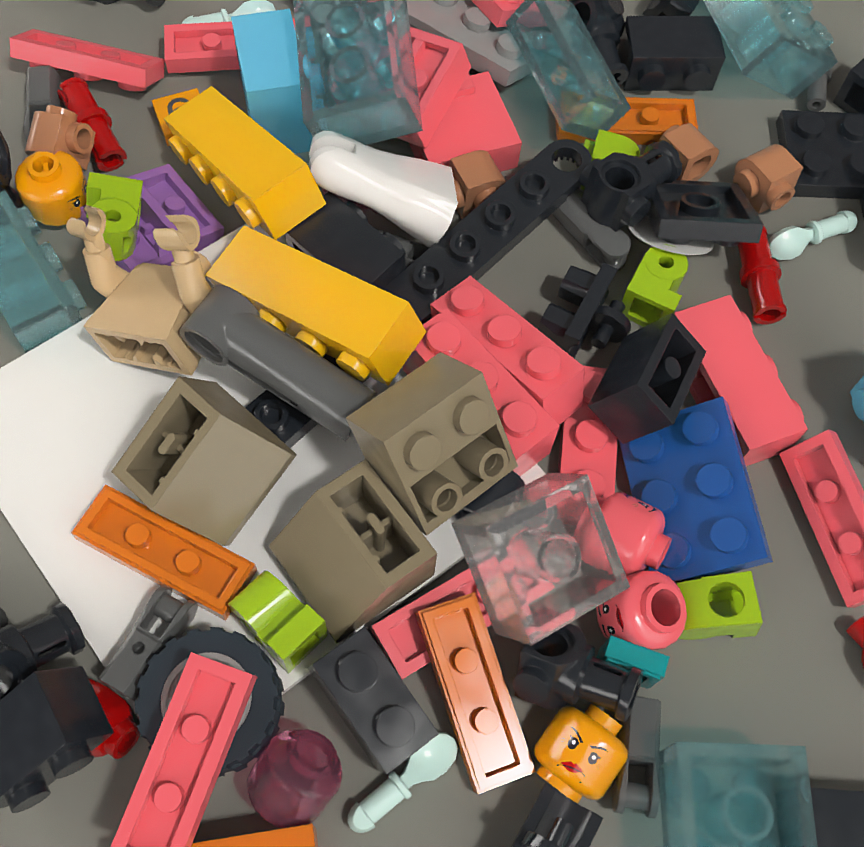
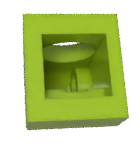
(122, 205)
(655, 286)
(721, 606)
(279, 620)

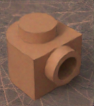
(59, 131)
(694, 150)
(768, 177)
(474, 179)

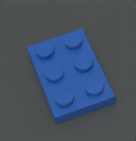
(704, 491)

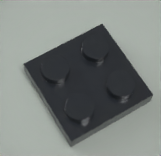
(828, 149)
(704, 212)

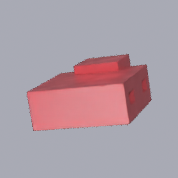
(440, 72)
(474, 123)

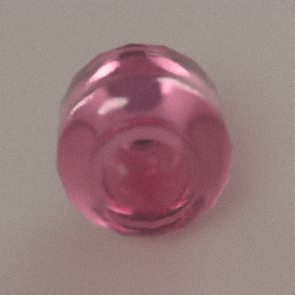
(294, 778)

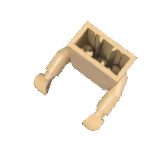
(150, 303)

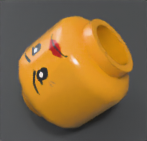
(51, 187)
(581, 753)

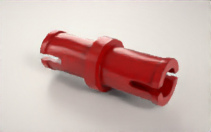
(78, 99)
(761, 277)

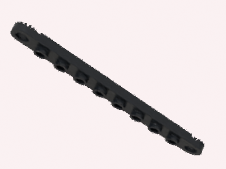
(463, 252)

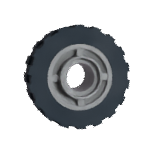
(233, 649)

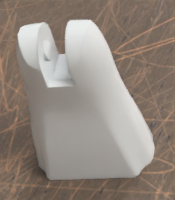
(404, 189)

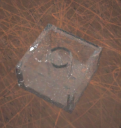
(541, 556)

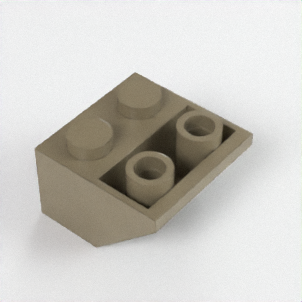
(434, 440)
(203, 460)
(353, 551)

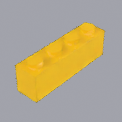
(244, 163)
(321, 305)

